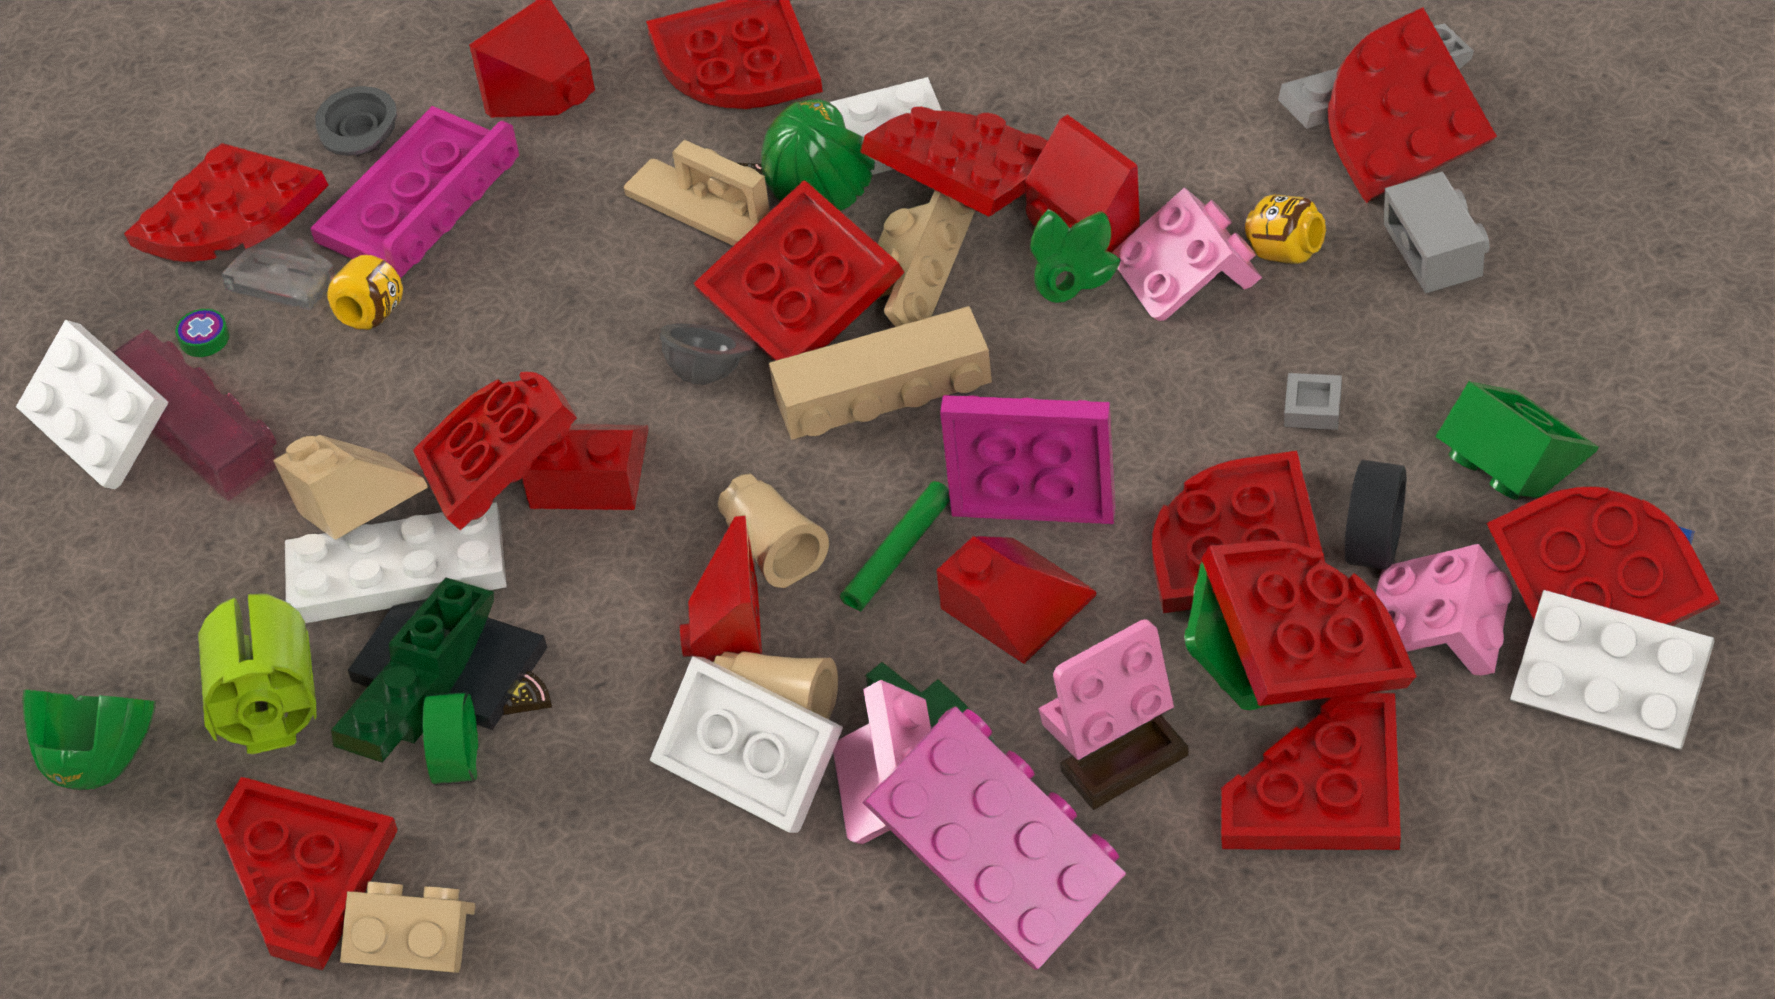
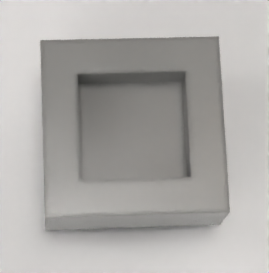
(1313, 401)

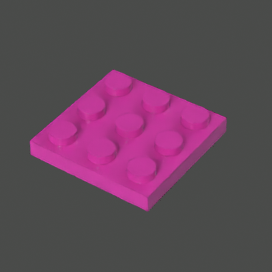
(1029, 459)

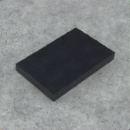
(491, 674)

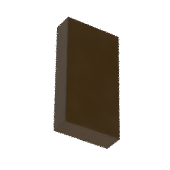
(1125, 762)

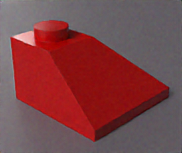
(531, 65)
(1009, 594)
(725, 601)

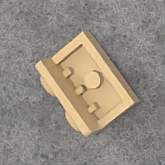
(405, 930)

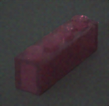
(200, 422)

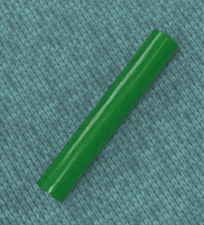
(896, 546)

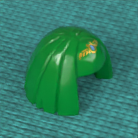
(814, 146)
(84, 738)

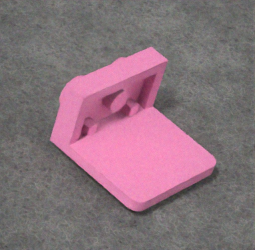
(1181, 253)
(1450, 600)
(1108, 690)
(871, 753)

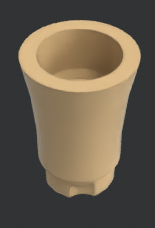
(780, 537)
(801, 680)

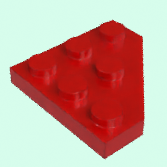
(1322, 784)
(299, 862)

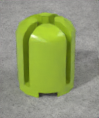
(244, 673)

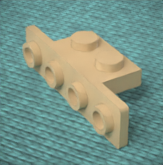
(703, 192)
(925, 246)

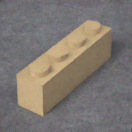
(880, 373)

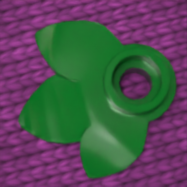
(1074, 250)

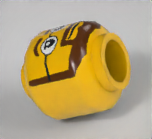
(1285, 229)
(365, 292)

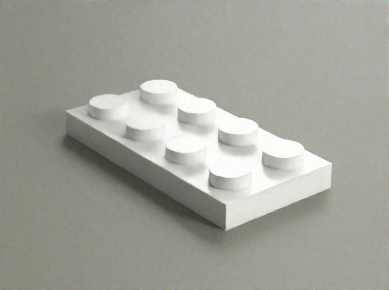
(391, 564)

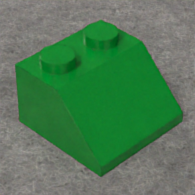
(1512, 440)

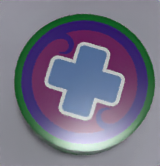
(202, 332)

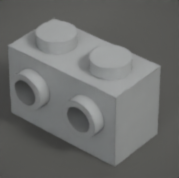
(1435, 232)

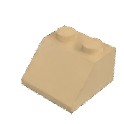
(343, 483)

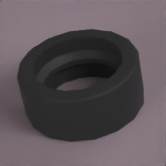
(1375, 514)

